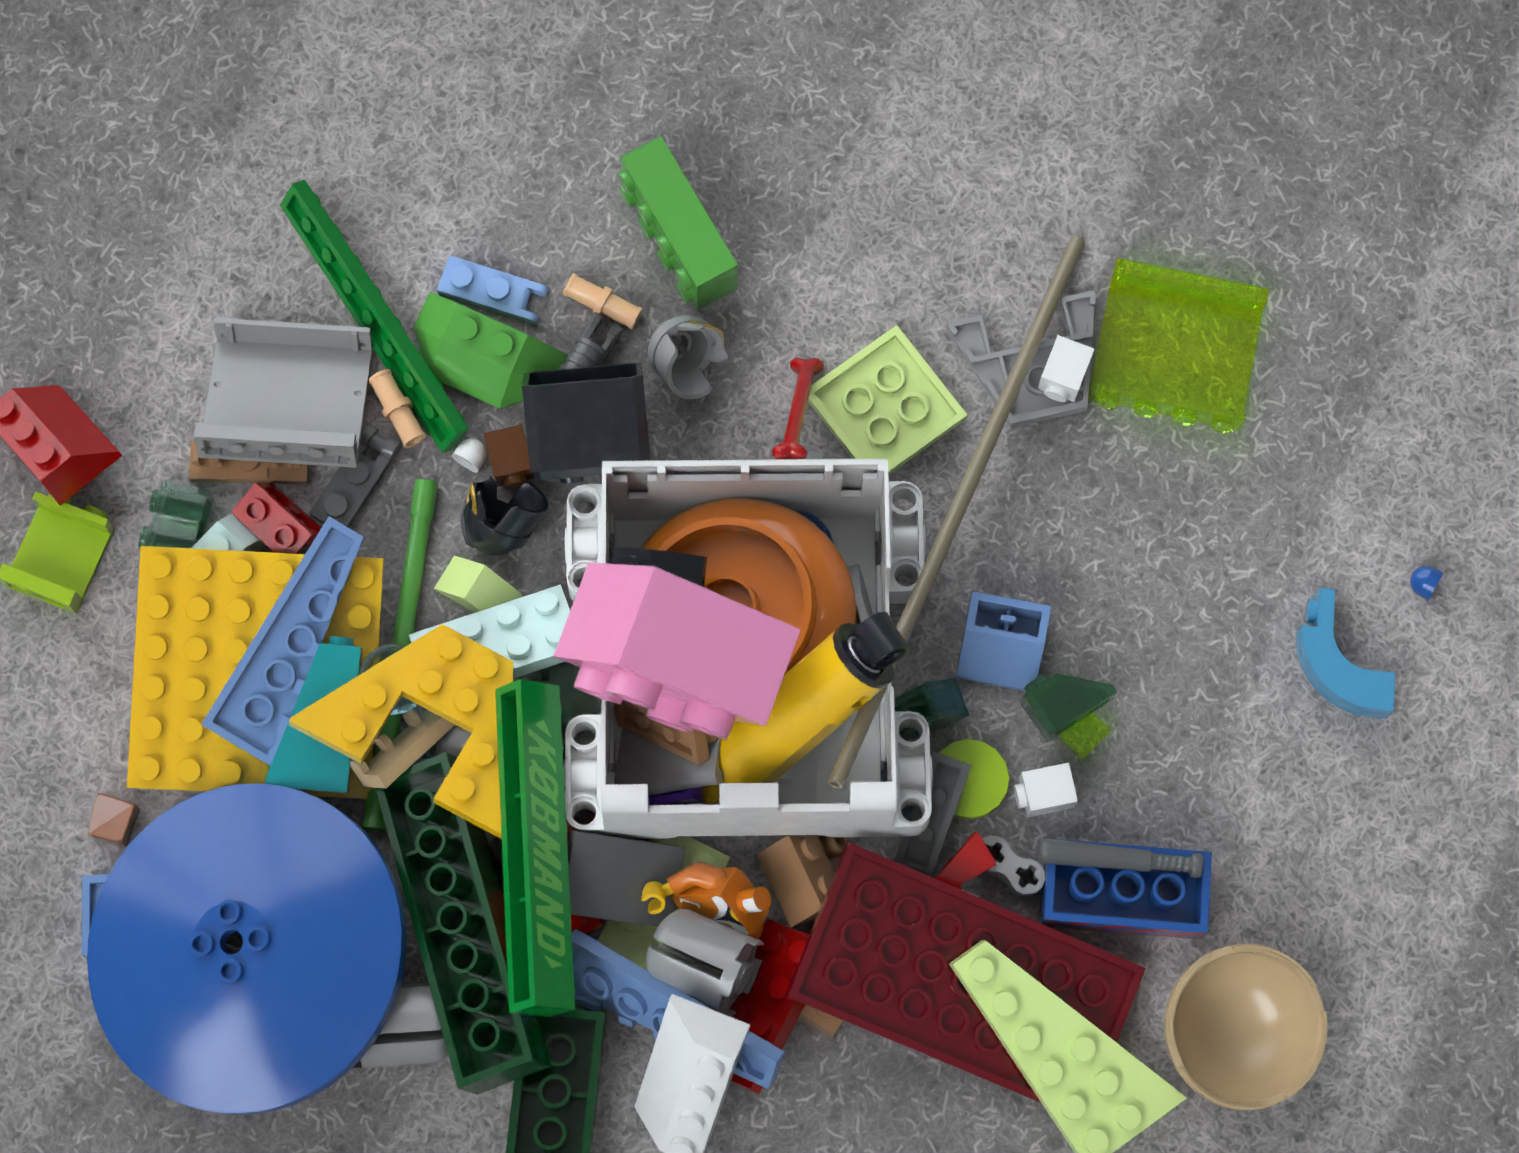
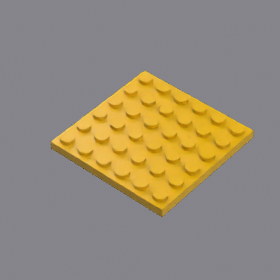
(190, 634)

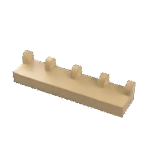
(402, 751)

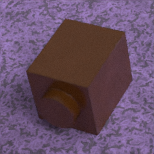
(509, 456)

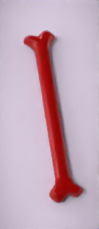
(790, 446)

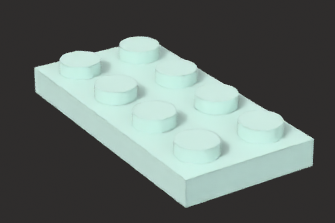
(519, 629)

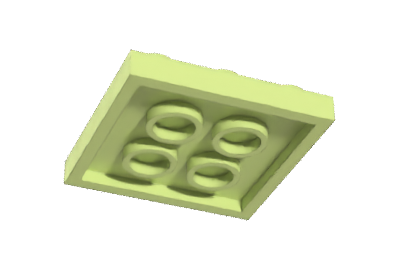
(886, 402)

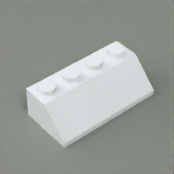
(689, 1075)

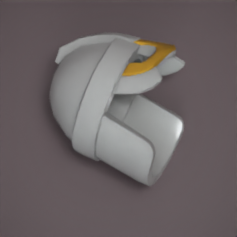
(682, 350)

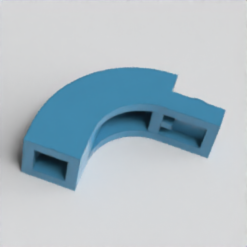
(1331, 674)

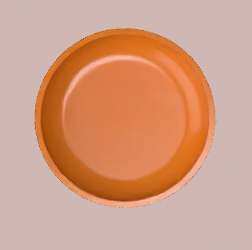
(767, 562)

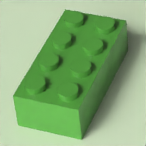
(678, 223)

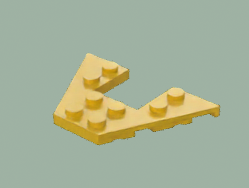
(444, 676)

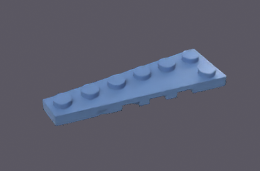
(271, 673)
(630, 991)

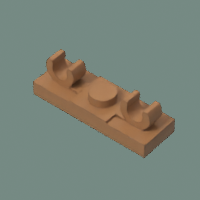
(244, 471)
(686, 745)

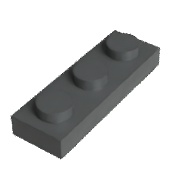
(949, 781)

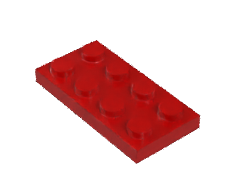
(766, 1007)

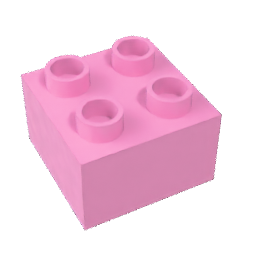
(674, 649)

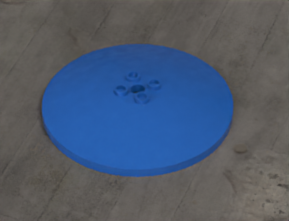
(313, 964)

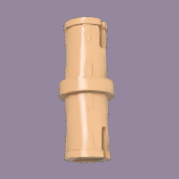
(602, 301)
(397, 408)

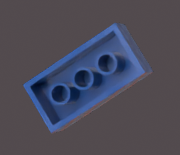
(1128, 900)

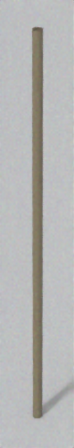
(963, 497)

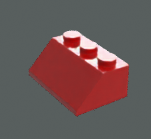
(54, 439)

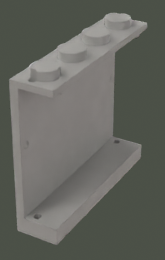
(286, 393)

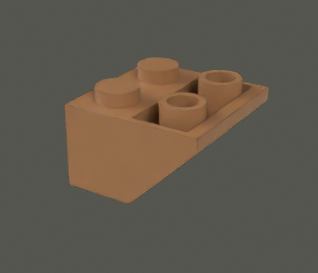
(801, 873)

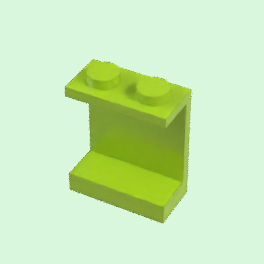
(59, 553)

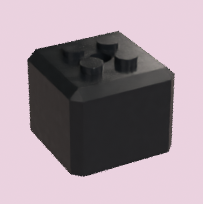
(584, 419)

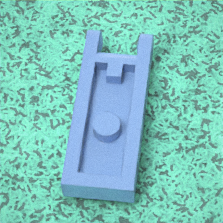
(489, 289)

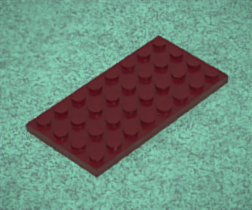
(886, 955)

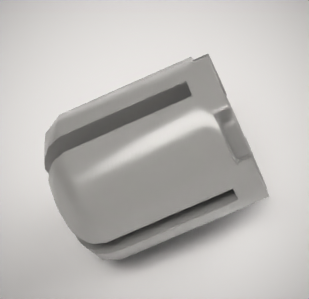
(704, 959)
(410, 1033)

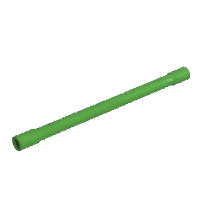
(421, 515)

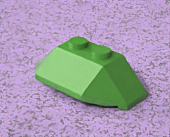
(479, 352)

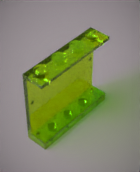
(1177, 345)

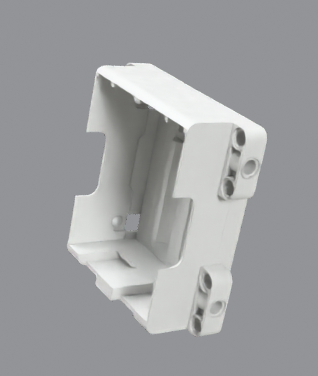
(855, 506)

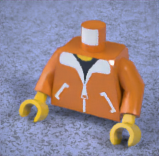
(715, 893)

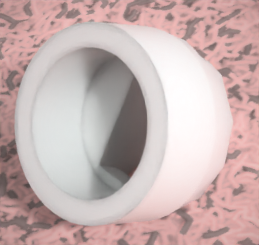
(470, 454)

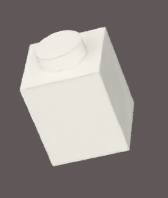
(1065, 369)
(1046, 790)

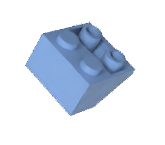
(1002, 641)

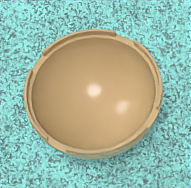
(1245, 1026)

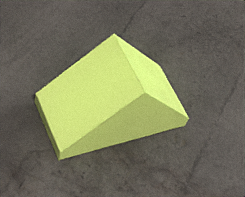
(474, 585)

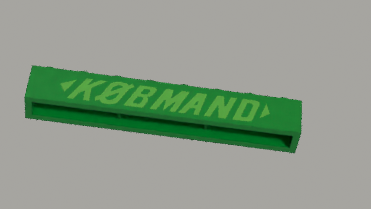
(534, 849)

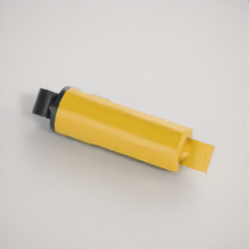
(812, 702)

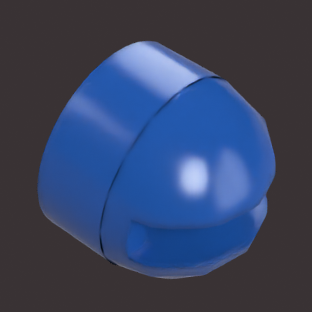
(1425, 581)

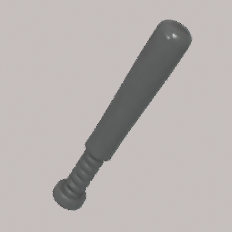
(1102, 856)

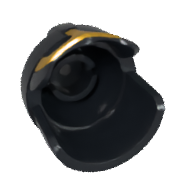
(497, 525)

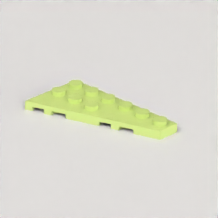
(1078, 1073)

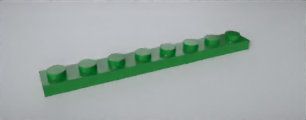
(371, 311)

